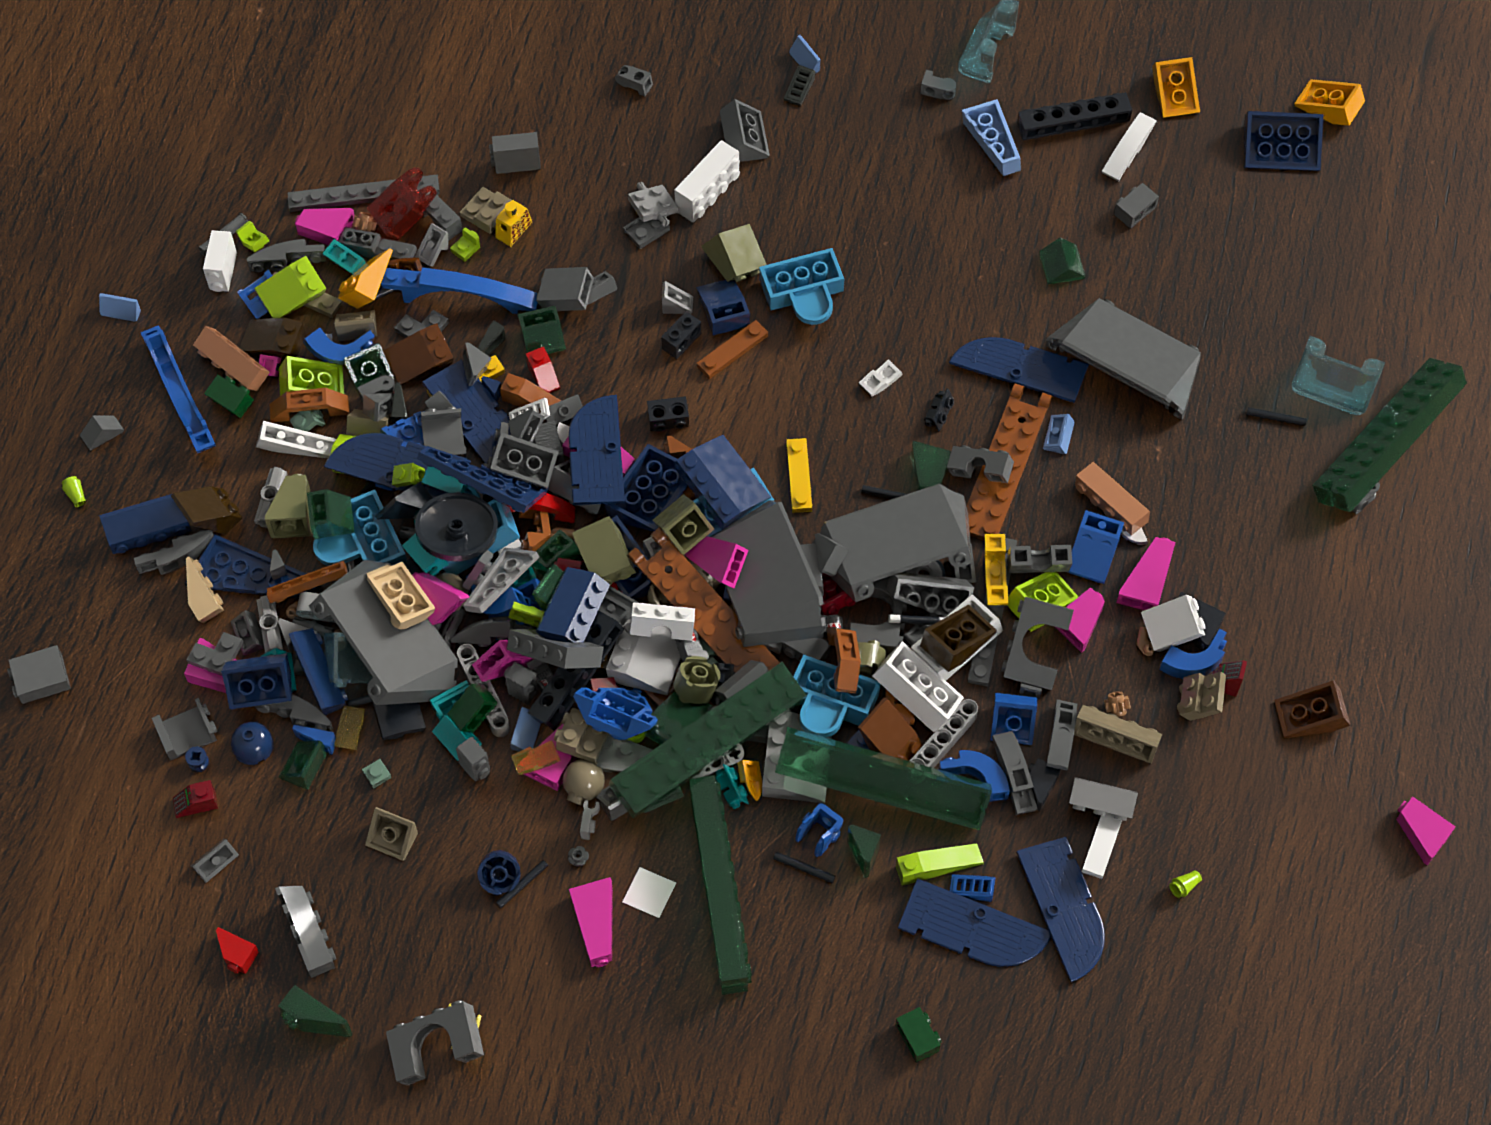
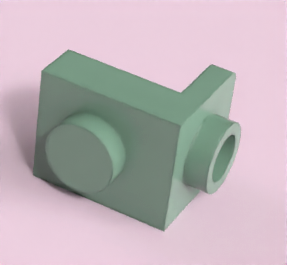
(307, 420)

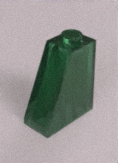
(929, 464)

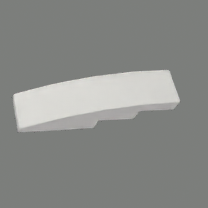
(1129, 146)
(1102, 845)

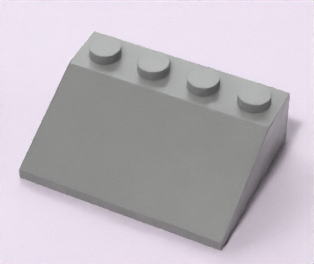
(644, 660)
(783, 786)

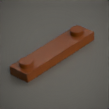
(732, 349)
(294, 586)

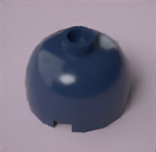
(251, 743)
(498, 872)

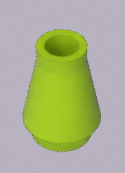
(73, 489)
(1184, 884)

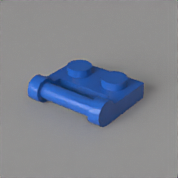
(255, 305)

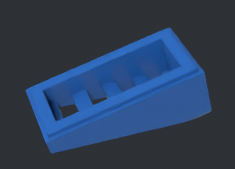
(312, 734)
(971, 894)

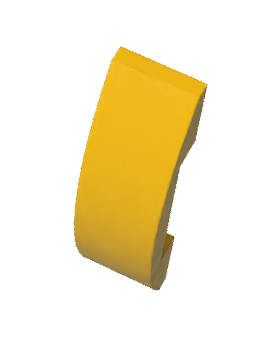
(995, 569)

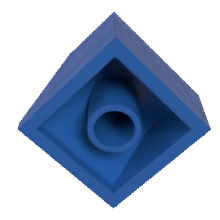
(1016, 715)

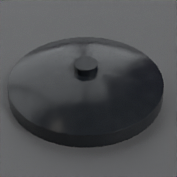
(456, 526)

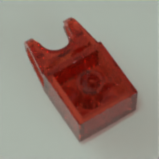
(401, 204)

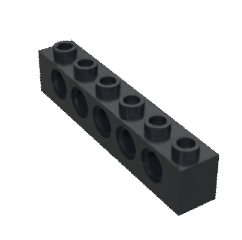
(1074, 116)
(559, 692)

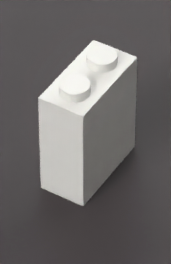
(220, 261)
(1173, 623)

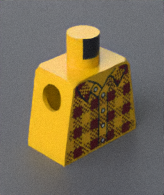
(512, 222)

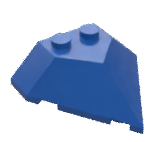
(615, 711)

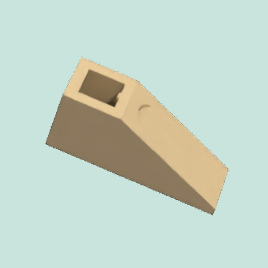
(200, 596)

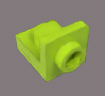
(466, 245)

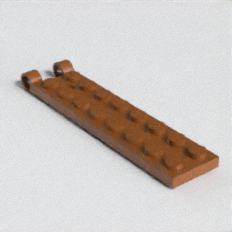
(991, 499)
(687, 588)

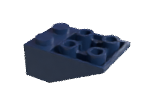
(724, 306)

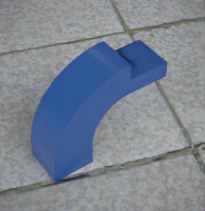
(332, 352)
(503, 603)
(1183, 664)
(980, 767)

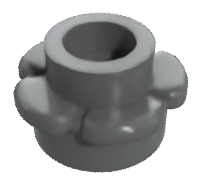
(578, 861)

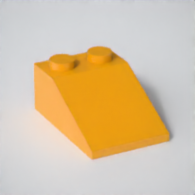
(1176, 87)
(1335, 100)
(365, 282)

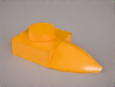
(750, 775)

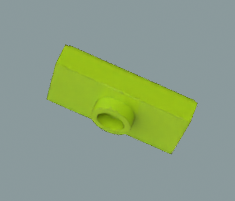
(525, 614)

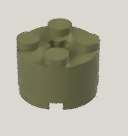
(871, 657)
(696, 680)

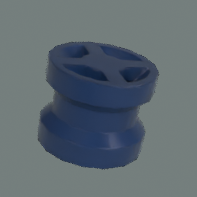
(197, 764)

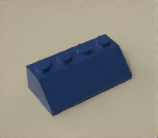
(144, 524)
(637, 584)
(573, 606)
(314, 665)

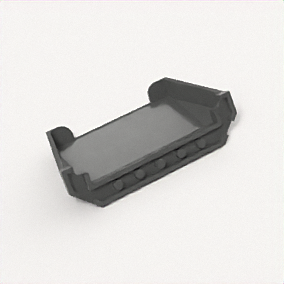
(1131, 353)
(900, 537)
(776, 588)
(404, 663)

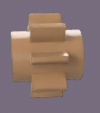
(364, 222)
(1117, 703)

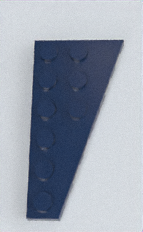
(502, 488)
(241, 569)

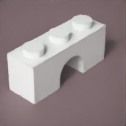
(648, 616)

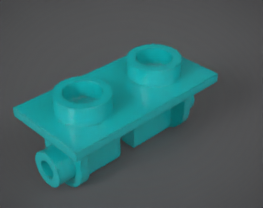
(736, 792)

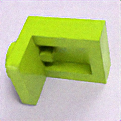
(251, 237)
(407, 475)

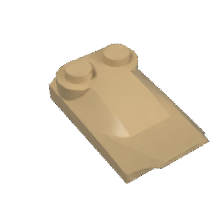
(400, 595)

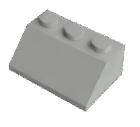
(1103, 798)

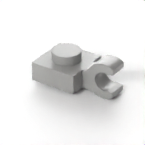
(588, 824)

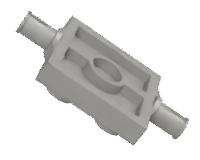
(653, 203)

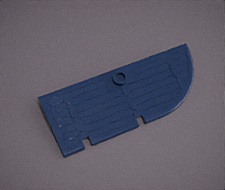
(1030, 368)
(476, 404)
(598, 457)
(374, 458)
(1063, 904)
(962, 923)

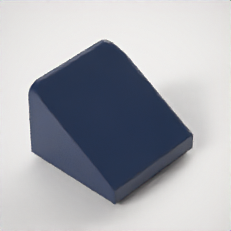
(492, 386)

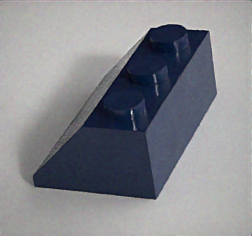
(257, 681)

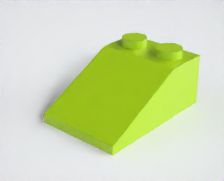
(290, 288)
(309, 374)
(1045, 587)

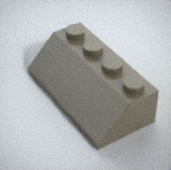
(1117, 733)

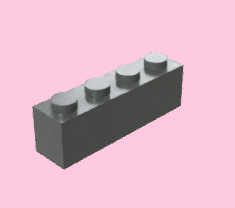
(929, 592)
(306, 930)

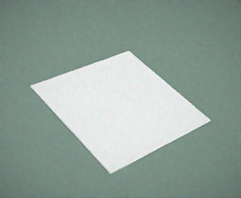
(649, 892)

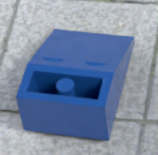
(1095, 546)

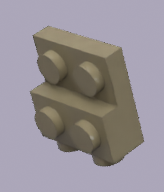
(484, 209)
(1201, 695)
(579, 738)

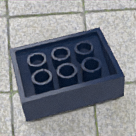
(1283, 140)
(721, 481)
(648, 489)

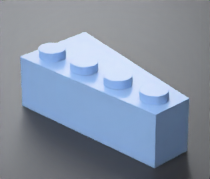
(993, 135)

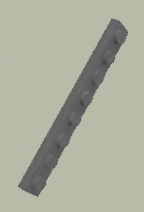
(346, 194)
(983, 660)

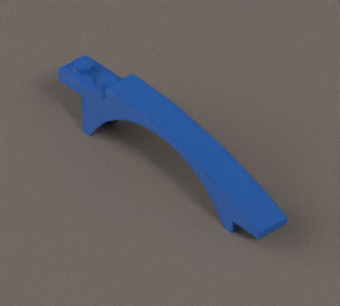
(432, 280)
(177, 389)

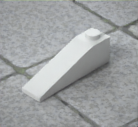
(293, 441)

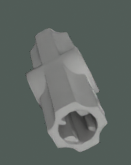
(273, 483)
(268, 616)

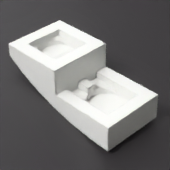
(881, 378)

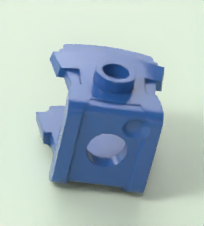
(820, 815)

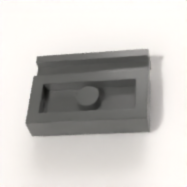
(644, 232)
(617, 605)

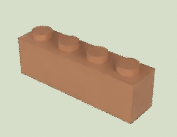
(230, 358)
(1111, 498)

